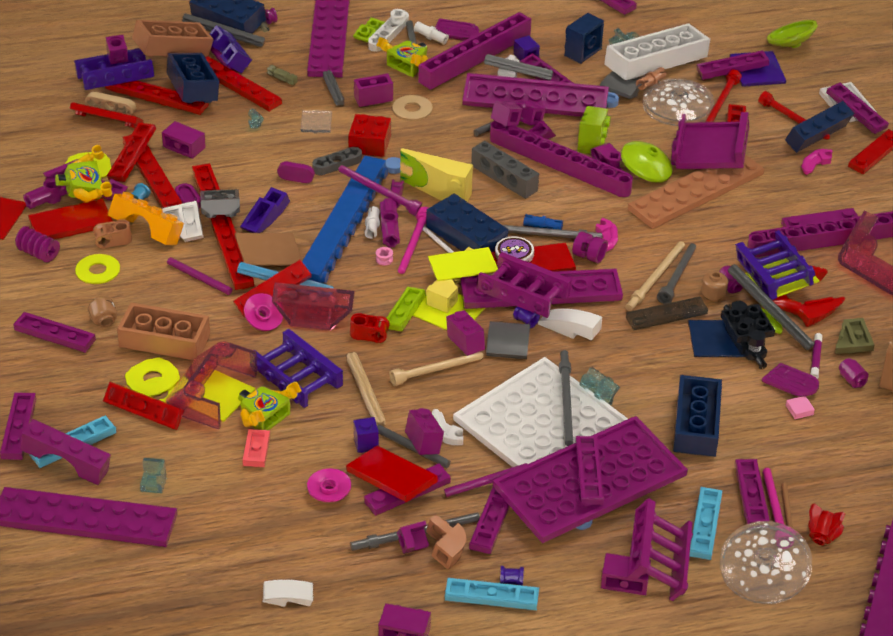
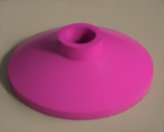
(262, 304)
(329, 485)

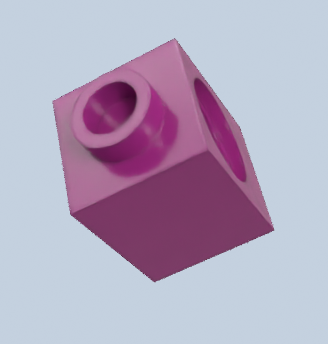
(116, 49)

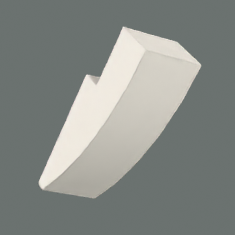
(572, 323)

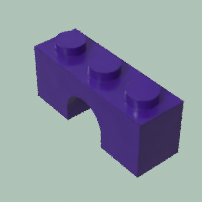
(231, 51)

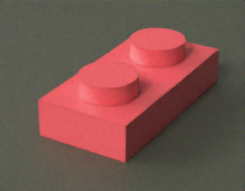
(256, 448)

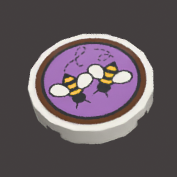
(516, 247)

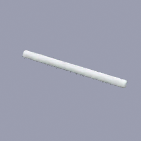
(437, 240)

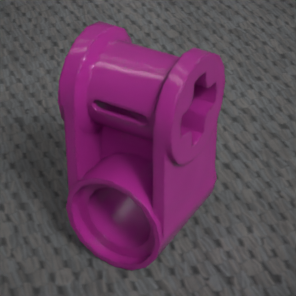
(607, 154)

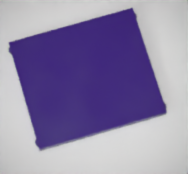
(765, 75)

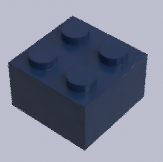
(584, 38)

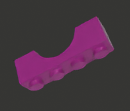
(86, 459)

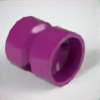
(591, 247)

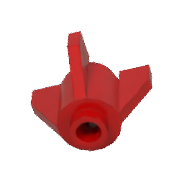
(824, 525)

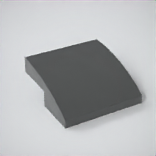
(619, 86)
(508, 340)

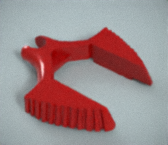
(811, 311)

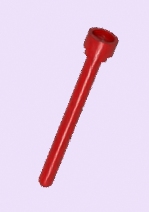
(732, 78)
(767, 99)

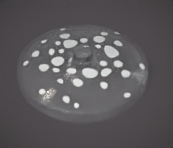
(673, 97)
(765, 562)

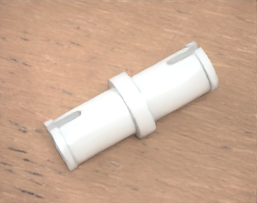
(431, 33)
(372, 222)

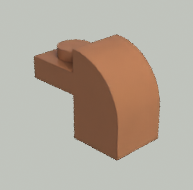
(450, 541)

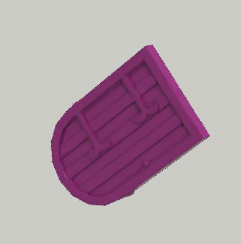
(457, 29)
(792, 380)

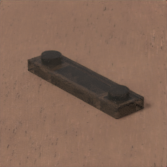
(666, 313)

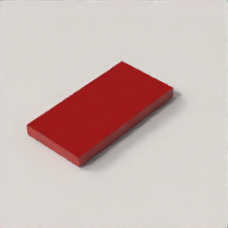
(70, 219)
(551, 257)
(392, 473)

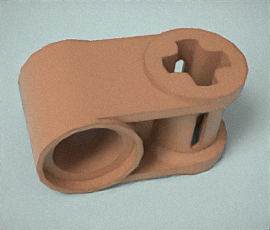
(114, 233)

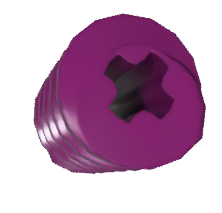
(37, 244)

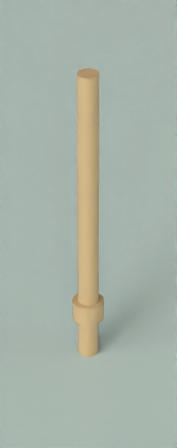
(639, 295)

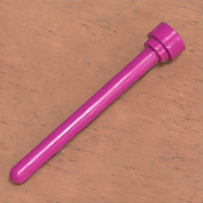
(421, 218)
(772, 494)

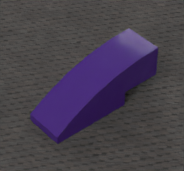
(265, 211)

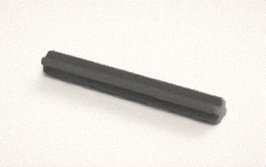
(237, 34)

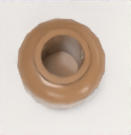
(714, 286)
(102, 311)

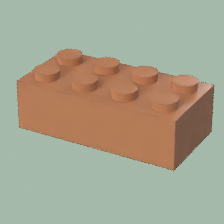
(166, 37)
(163, 331)

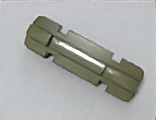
(282, 75)

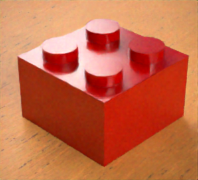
(370, 134)

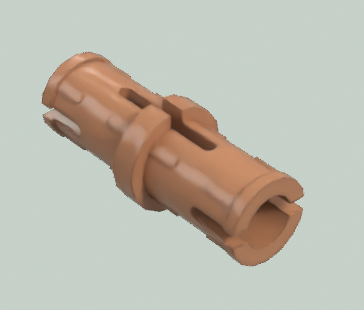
(651, 78)

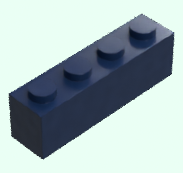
(819, 126)

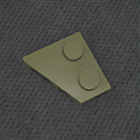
(854, 337)

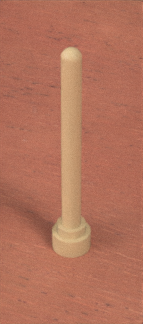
(399, 376)

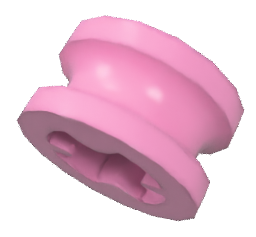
(384, 256)

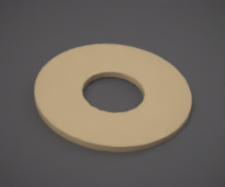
(399, 107)

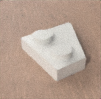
(190, 216)

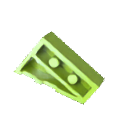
(593, 129)

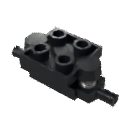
(748, 330)

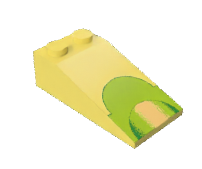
(436, 174)

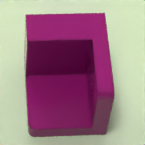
(413, 537)

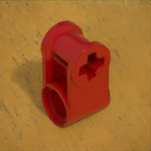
(367, 327)

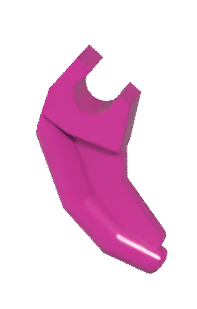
(819, 156)
(609, 232)

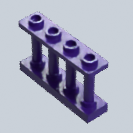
(100, 73)
(762, 275)
(302, 353)

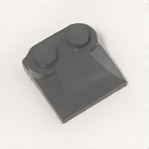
(220, 203)

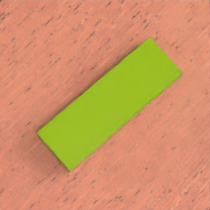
(405, 308)

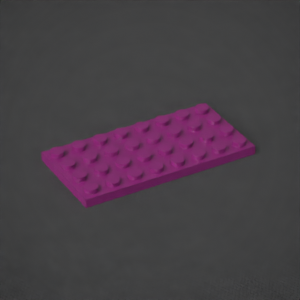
(548, 489)

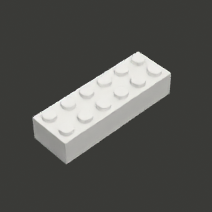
(656, 50)

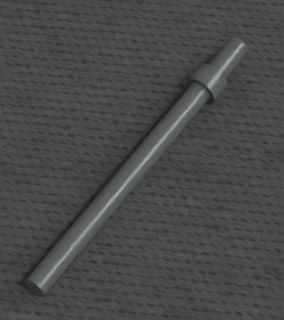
(565, 370)
(374, 541)

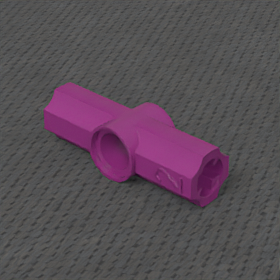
(47, 193)
(389, 223)

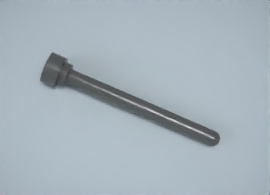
(666, 293)

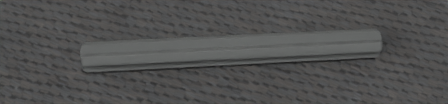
(771, 307)

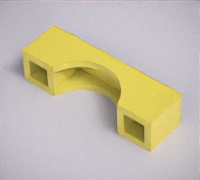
(443, 293)

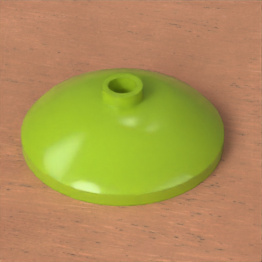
(792, 34)
(646, 161)

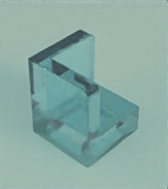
(153, 476)

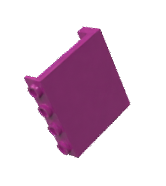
(711, 144)

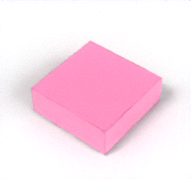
(800, 407)

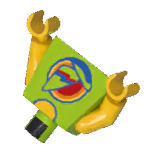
(404, 56)
(83, 178)
(266, 407)

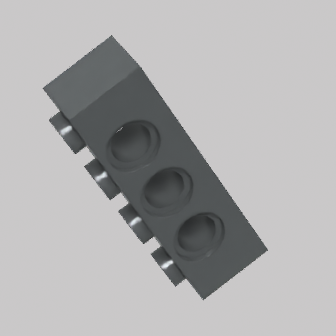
(505, 169)

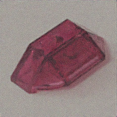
(312, 305)

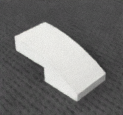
(281, 591)

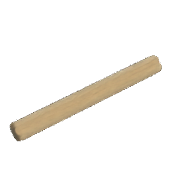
(365, 388)

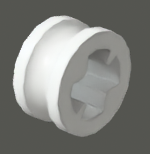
(398, 16)

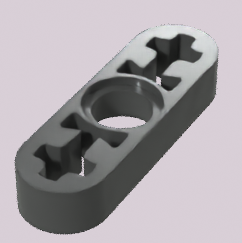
(347, 157)

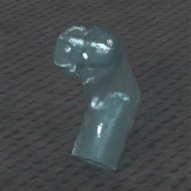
(256, 120)

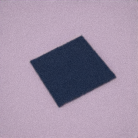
(711, 339)

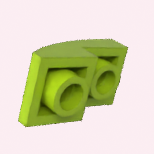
(366, 31)

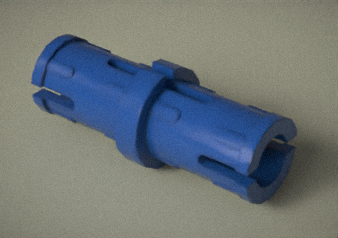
(542, 222)

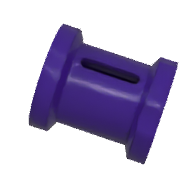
(526, 316)
(511, 576)

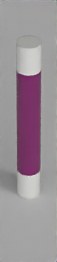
(816, 355)

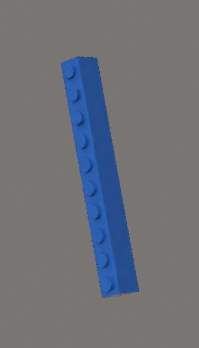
(343, 220)

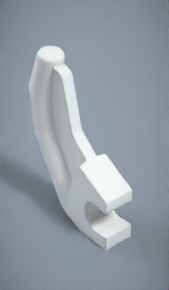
(452, 434)

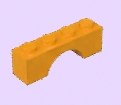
(163, 226)

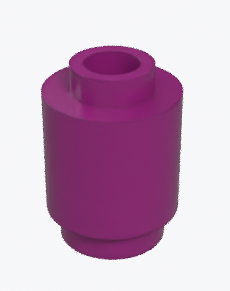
(733, 285)
(853, 373)

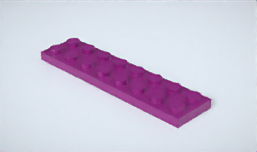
(328, 38)
(555, 96)
(585, 287)
(86, 516)

